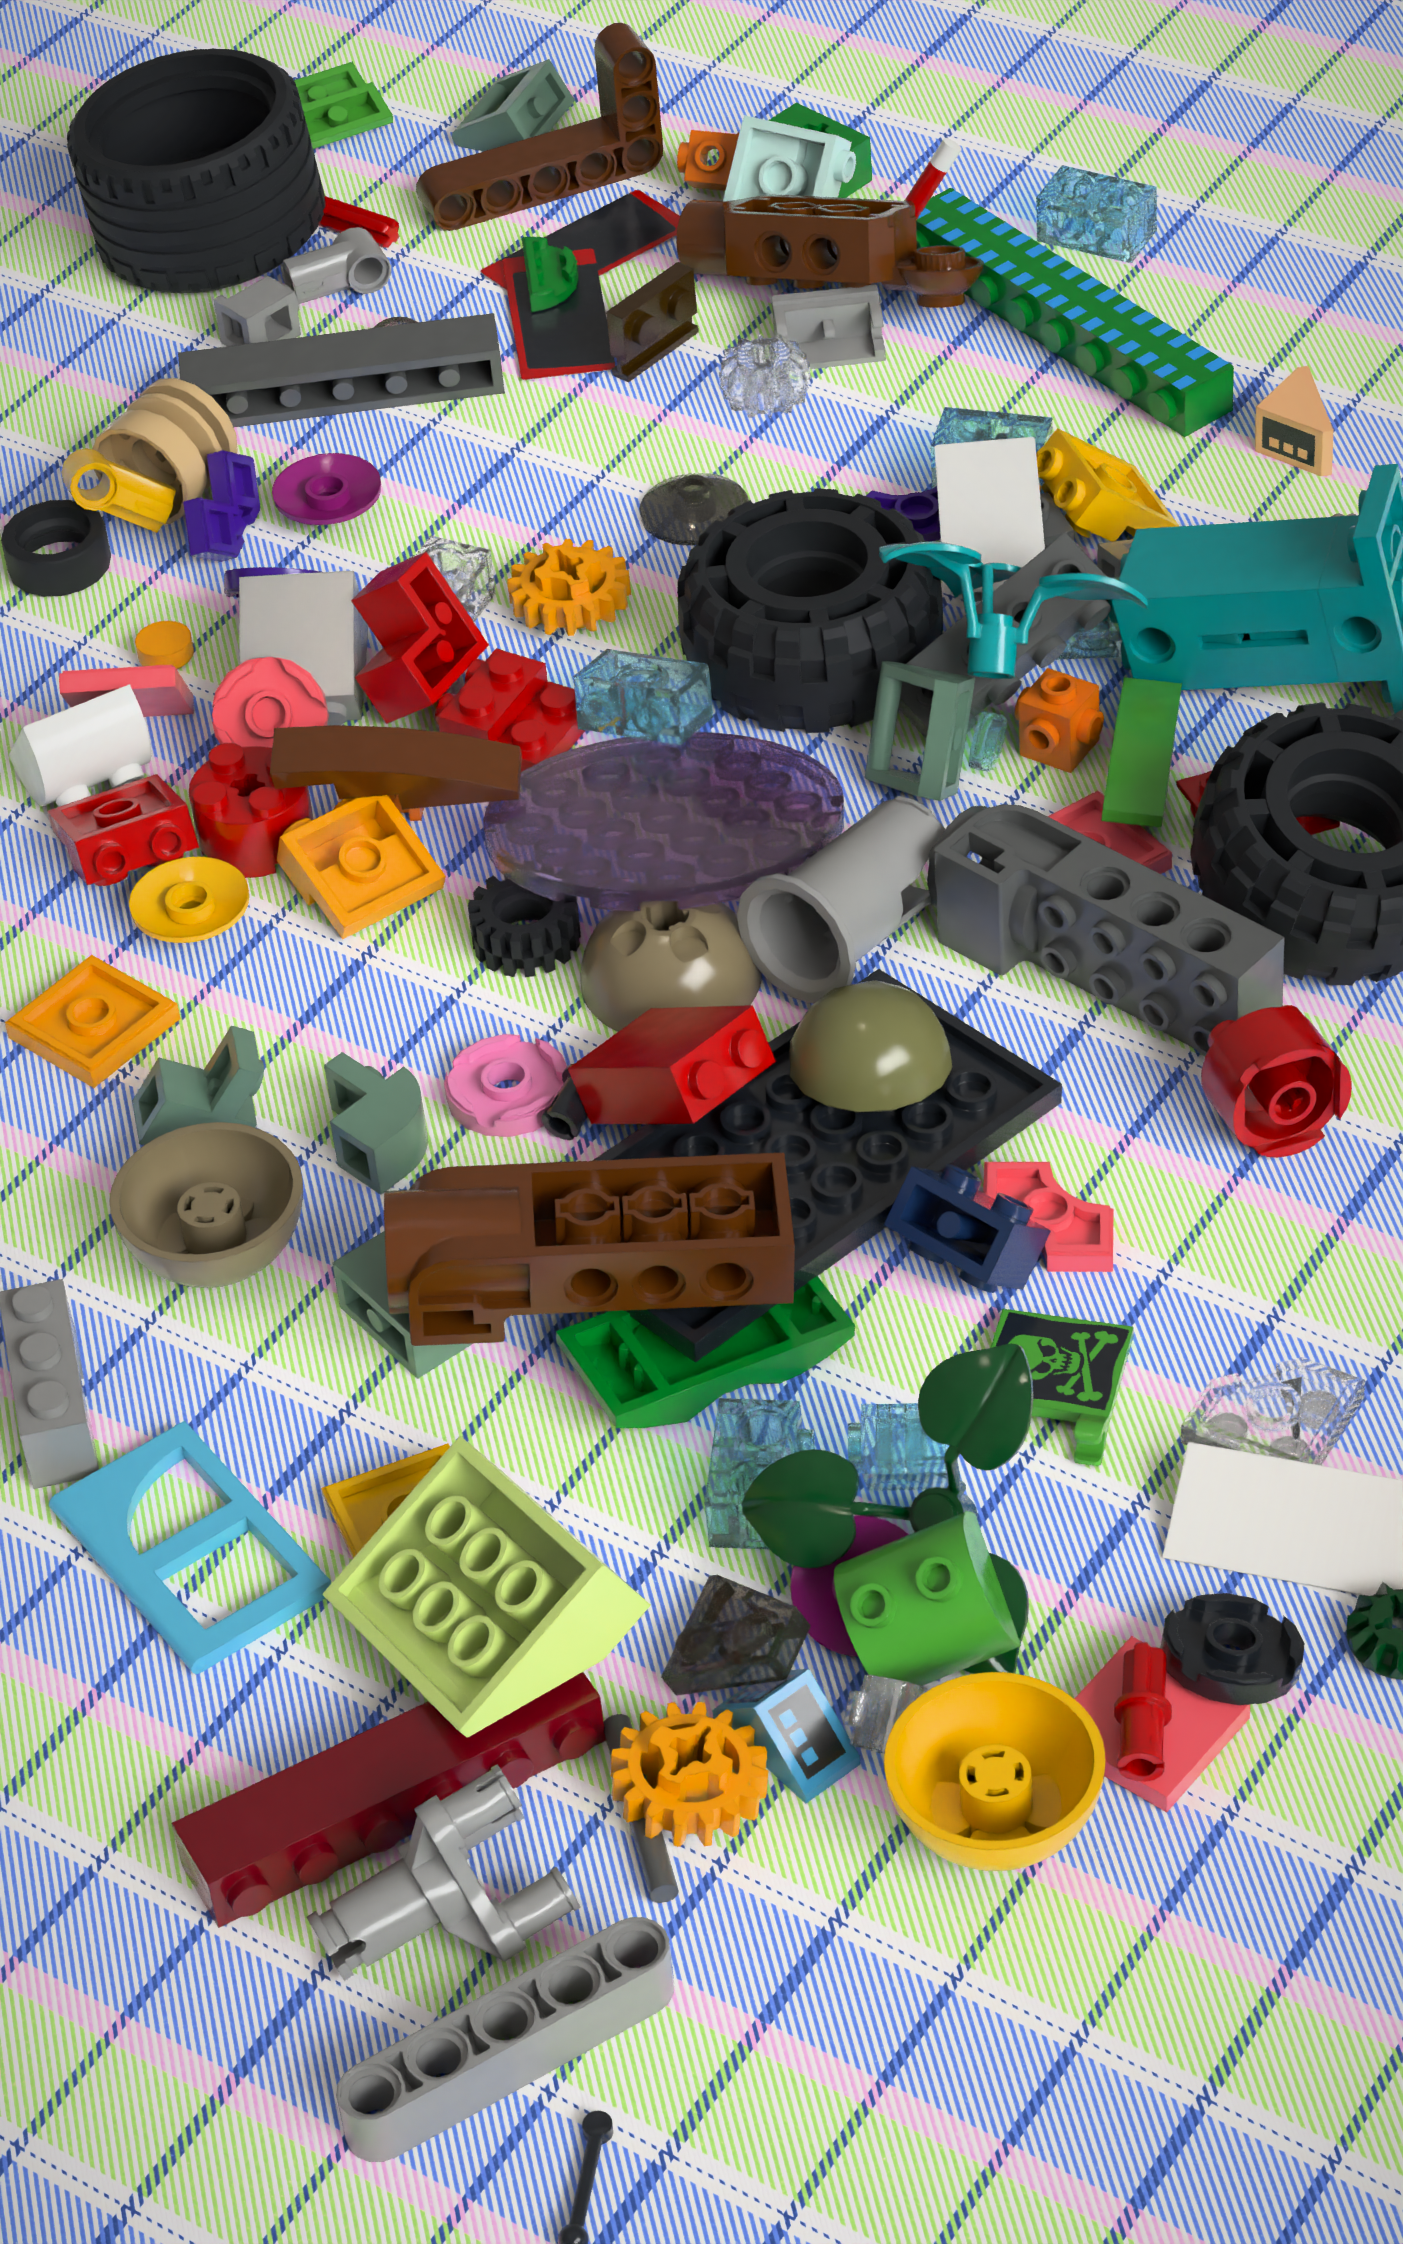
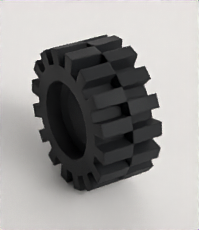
(522, 945)

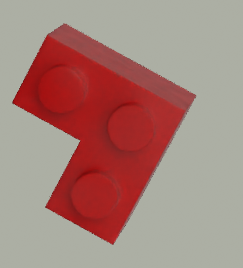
(423, 637)

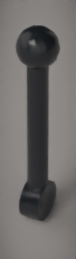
(597, 2130)

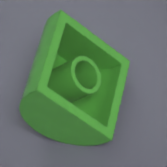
(925, 1603)

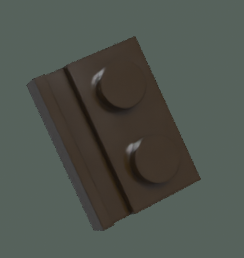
(652, 321)

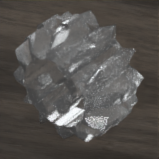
(764, 375)

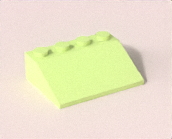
(482, 1593)

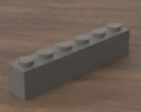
(350, 370)

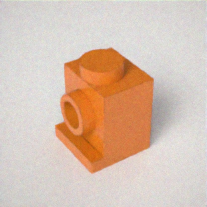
(694, 154)

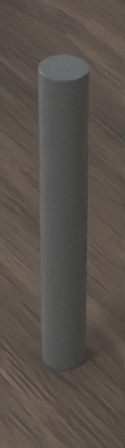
(651, 1852)

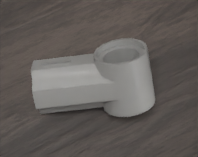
(348, 263)

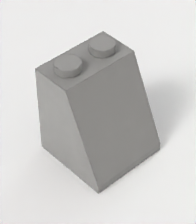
(313, 625)

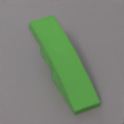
(1142, 752)

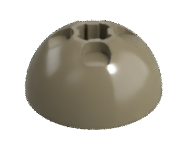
(665, 962)
(208, 1203)

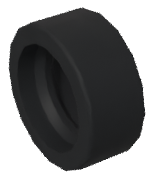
(59, 572)

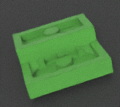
(340, 104)

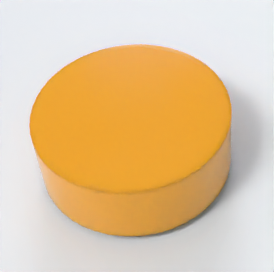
(164, 644)

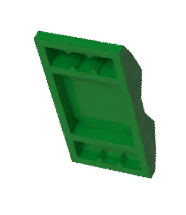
(653, 1384)

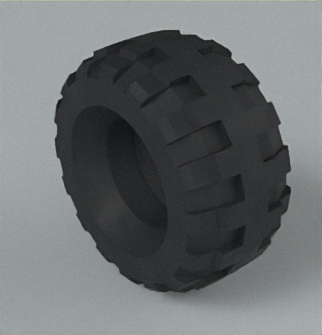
(803, 609)
(1256, 859)

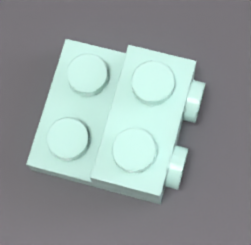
(787, 161)

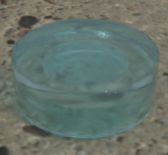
(987, 741)

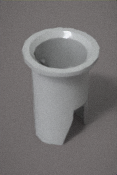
(840, 902)

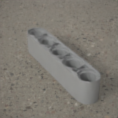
(489, 2068)

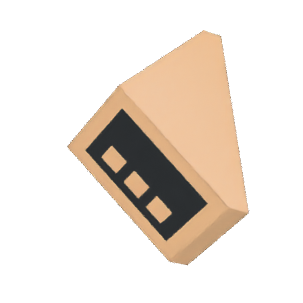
(1295, 425)

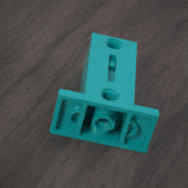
(1271, 599)

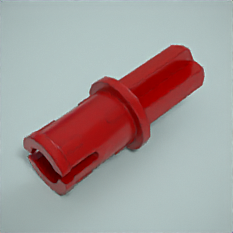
(1142, 1713)

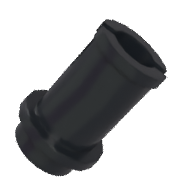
(566, 1111)

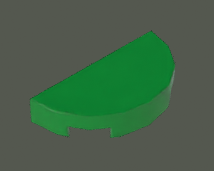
(549, 272)

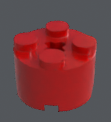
(239, 809)
(1274, 1080)

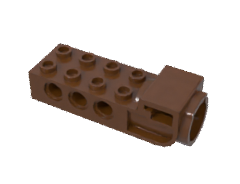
(585, 1239)

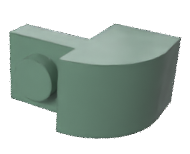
(186, 1095)
(379, 1122)

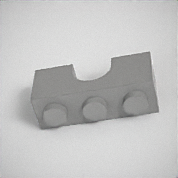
(47, 1383)

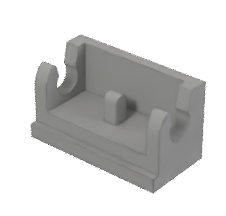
(832, 325)

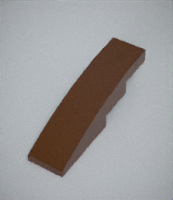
(380, 761)

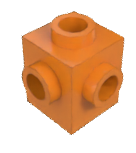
(1058, 720)

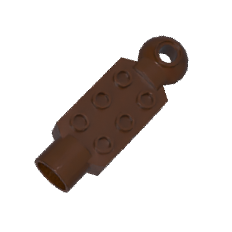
(822, 242)

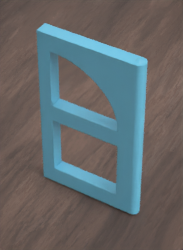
(100, 1517)

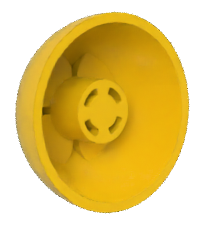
(995, 1770)

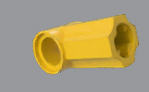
(120, 491)

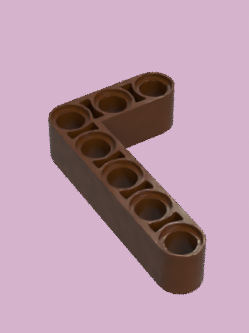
(566, 160)

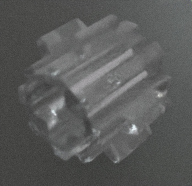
(876, 1710)

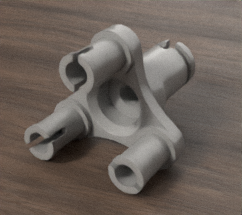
(438, 1886)

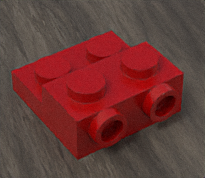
(512, 704)
(124, 830)

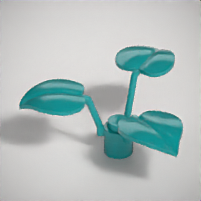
(992, 634)

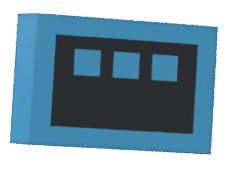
(799, 1730)

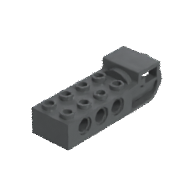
(1098, 923)

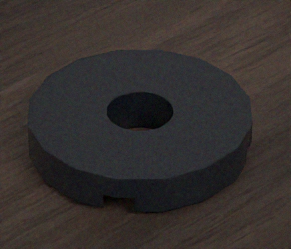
(1254, 1675)

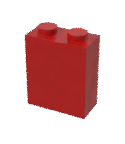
(672, 1065)

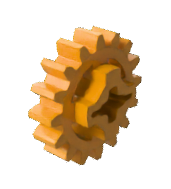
(569, 587)
(689, 1774)

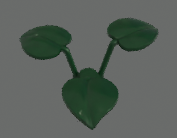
(970, 1402)

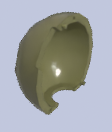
(869, 1049)

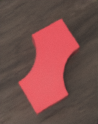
(1080, 1230)

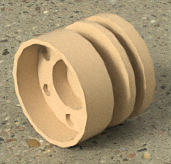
(169, 438)

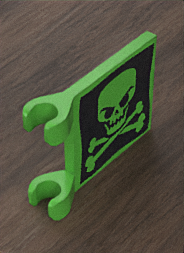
(1073, 1371)

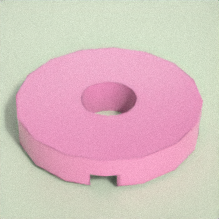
(497, 1110)

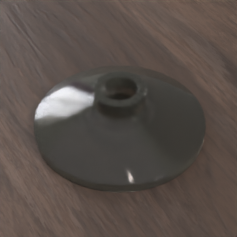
(687, 504)

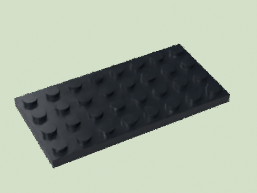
(845, 1162)

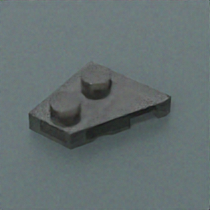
(734, 1640)

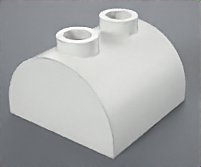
(83, 748)

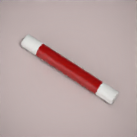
(933, 174)

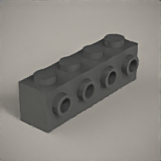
(1052, 626)

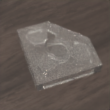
(1278, 1414)

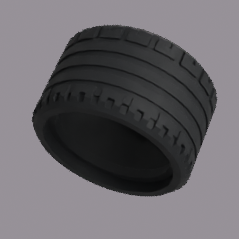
(196, 170)

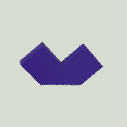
(218, 524)

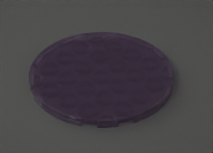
(663, 820)

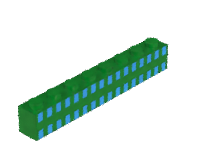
(1082, 318)

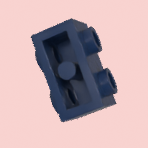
(959, 1224)

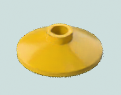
(189, 899)

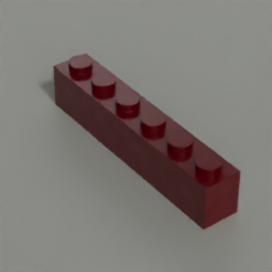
(364, 1796)

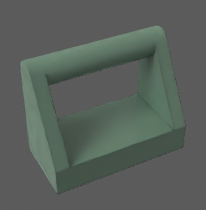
(515, 109)
(944, 736)

